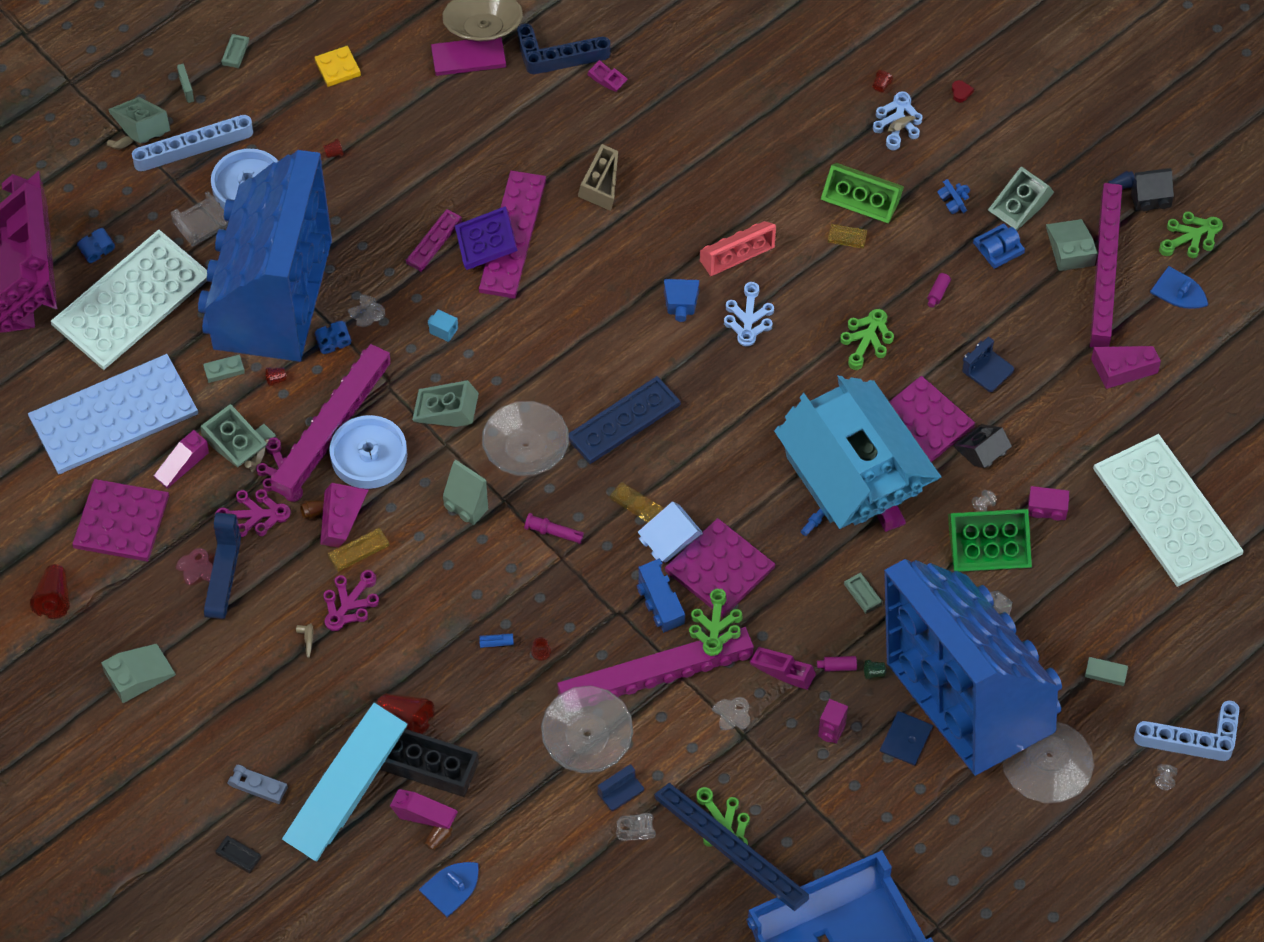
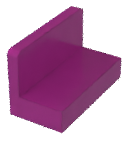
(891, 518)

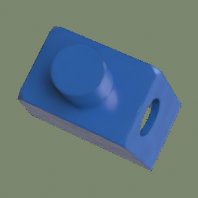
(681, 297)

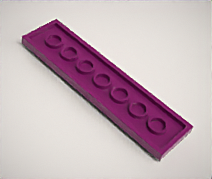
(522, 200)

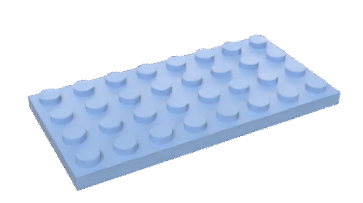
(112, 414)

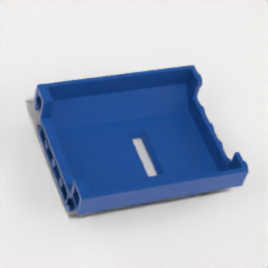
(845, 905)

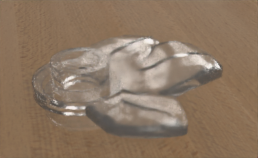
(364, 312)
(730, 715)

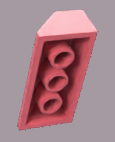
(738, 247)

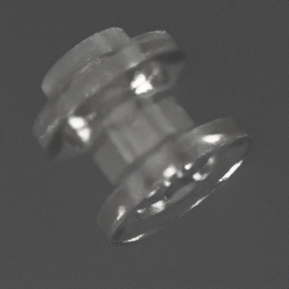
(987, 499)
(1165, 779)

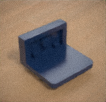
(986, 366)

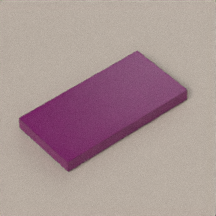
(467, 56)

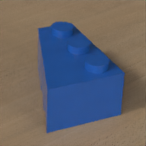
(659, 596)

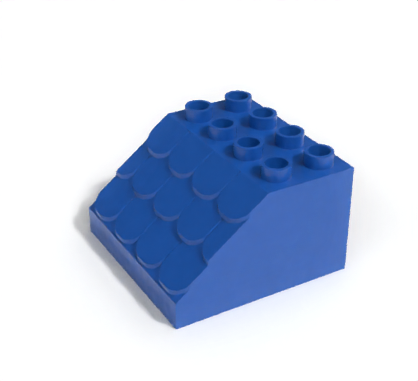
(269, 261)
(966, 664)

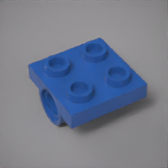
(999, 245)

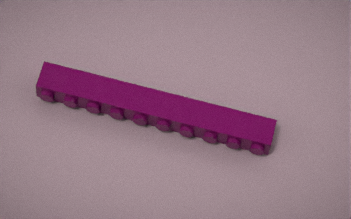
(1106, 265)
(333, 414)
(662, 667)

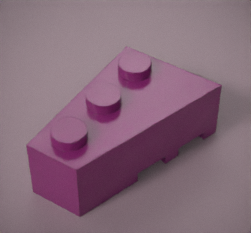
(1125, 363)
(340, 512)

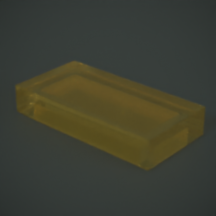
(847, 236)

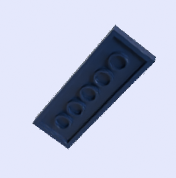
(623, 420)

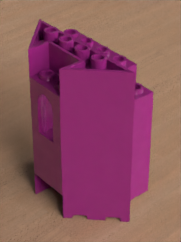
(24, 253)

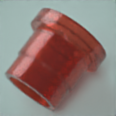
(882, 80)
(333, 149)
(275, 375)
(540, 654)

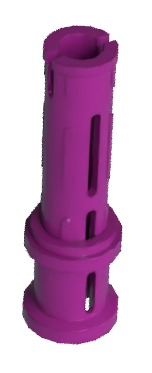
(545, 526)

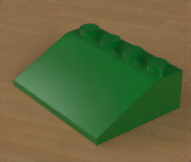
(990, 540)

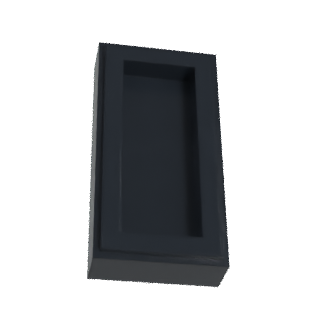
(238, 854)

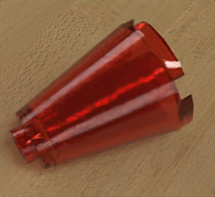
(51, 593)
(411, 710)

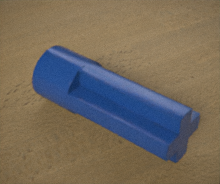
(496, 640)

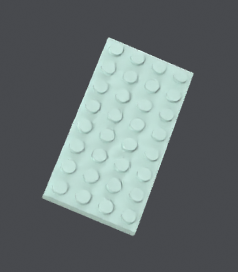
(130, 299)
(1168, 510)

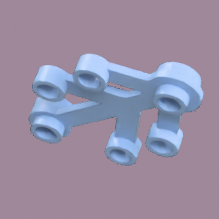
(901, 101)
(748, 318)

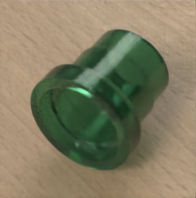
(874, 669)

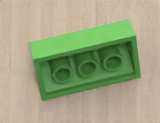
(861, 192)

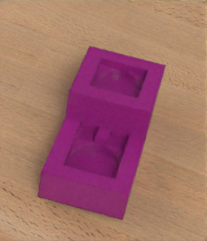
(606, 77)

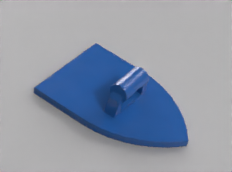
(1179, 290)
(451, 886)

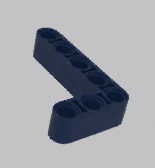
(559, 56)
(224, 565)

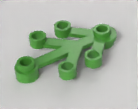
(1191, 234)
(867, 335)
(716, 625)
(727, 821)

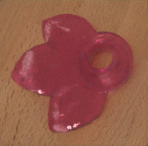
(195, 568)

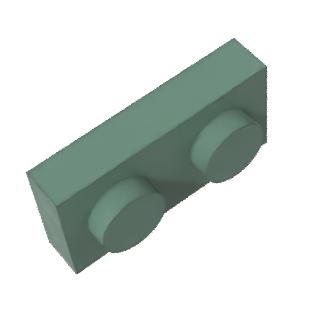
(224, 368)

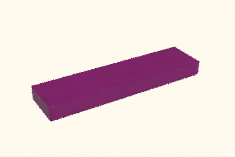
(433, 240)

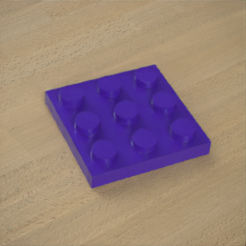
(486, 238)

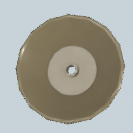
(482, 18)

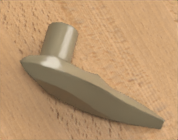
(900, 123)
(120, 144)
(256, 459)
(308, 631)

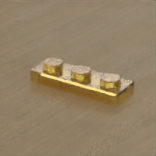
(635, 502)
(358, 549)

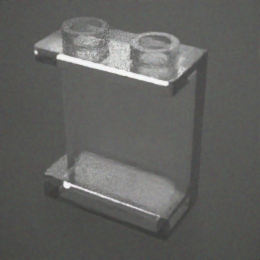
(200, 220)

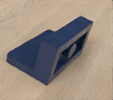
(620, 788)

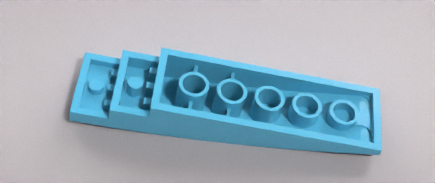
(345, 782)

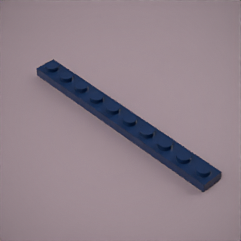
(732, 847)

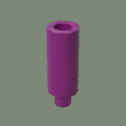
(938, 289)
(843, 663)

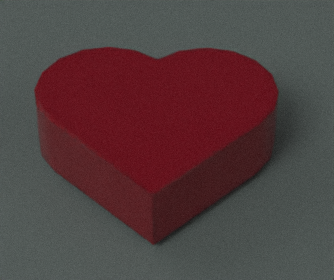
(961, 91)

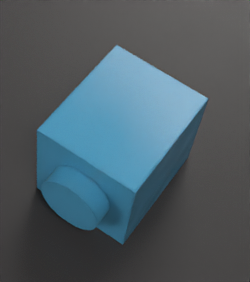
(443, 325)

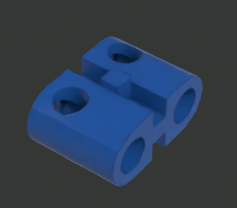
(96, 245)
(333, 337)

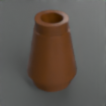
(311, 509)
(437, 837)

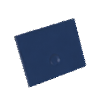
(906, 738)

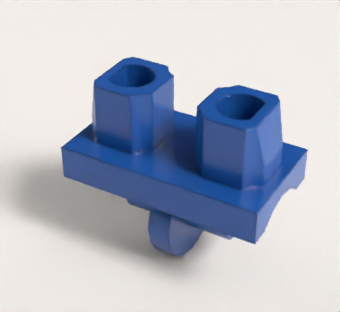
(948, 191)

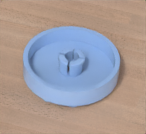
(235, 169)
(371, 434)

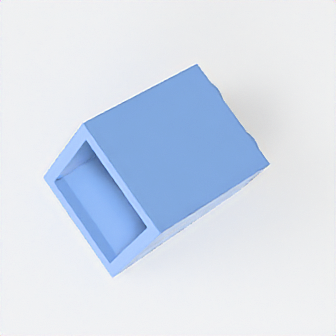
(669, 532)

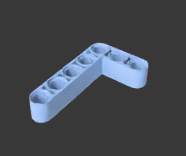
(1193, 737)

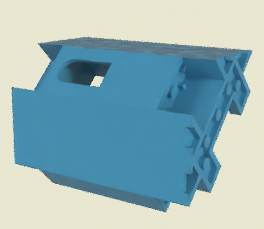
(830, 467)

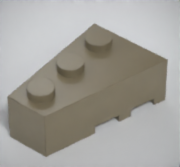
(600, 180)

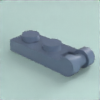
(258, 784)

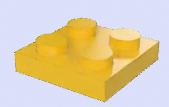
(337, 66)

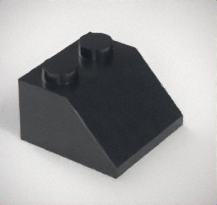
(1152, 190)
(984, 445)

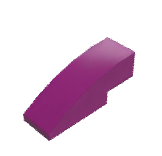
(783, 667)

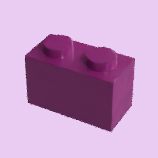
(1048, 503)
(832, 721)

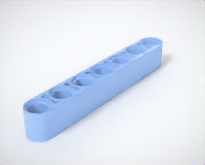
(192, 143)

